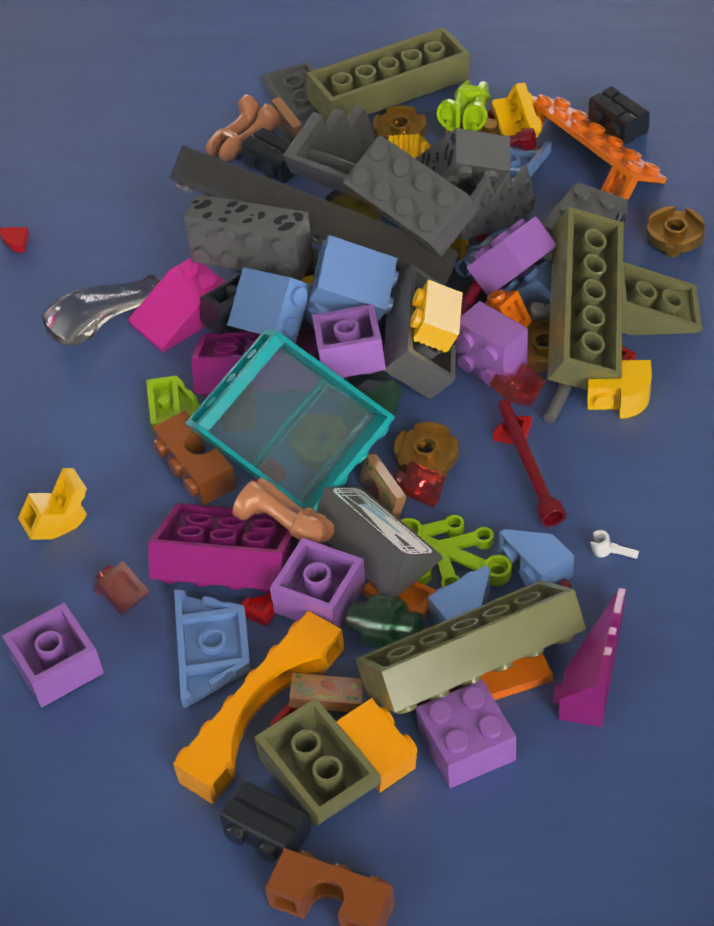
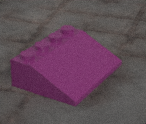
(219, 353)
(219, 549)

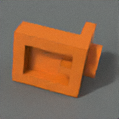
(510, 305)

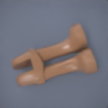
(228, 142)
(266, 498)

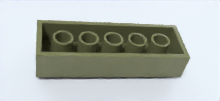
(390, 74)
(586, 299)
(470, 646)

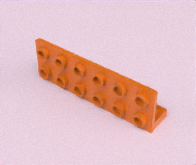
(626, 163)

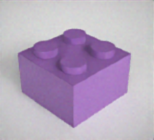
(510, 254)
(349, 341)
(490, 343)
(318, 582)
(53, 654)
(466, 733)

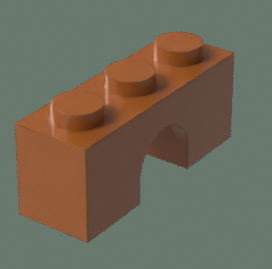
(203, 475)
(303, 880)

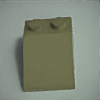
(658, 303)

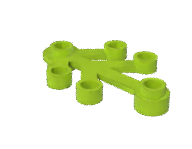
(451, 550)

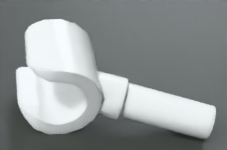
(603, 546)

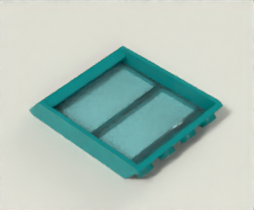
(290, 420)

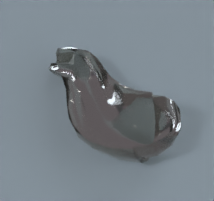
(83, 311)

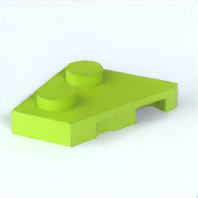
(169, 397)

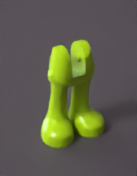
(469, 103)

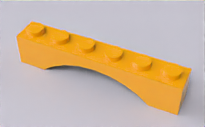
(210, 760)

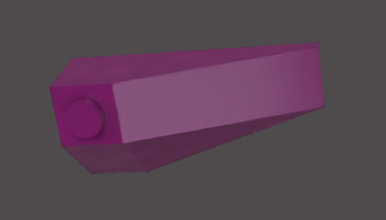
(589, 674)

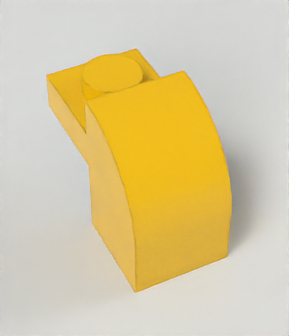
(627, 393)
(55, 512)

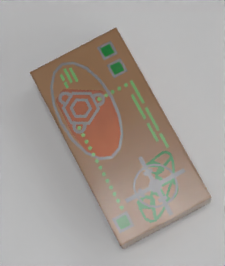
(289, 122)
(382, 485)
(332, 692)

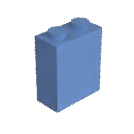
(353, 277)
(269, 303)

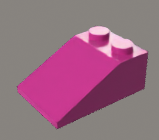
(173, 306)

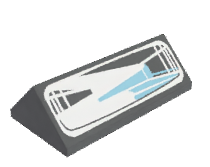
(366, 529)

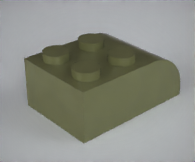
(315, 762)

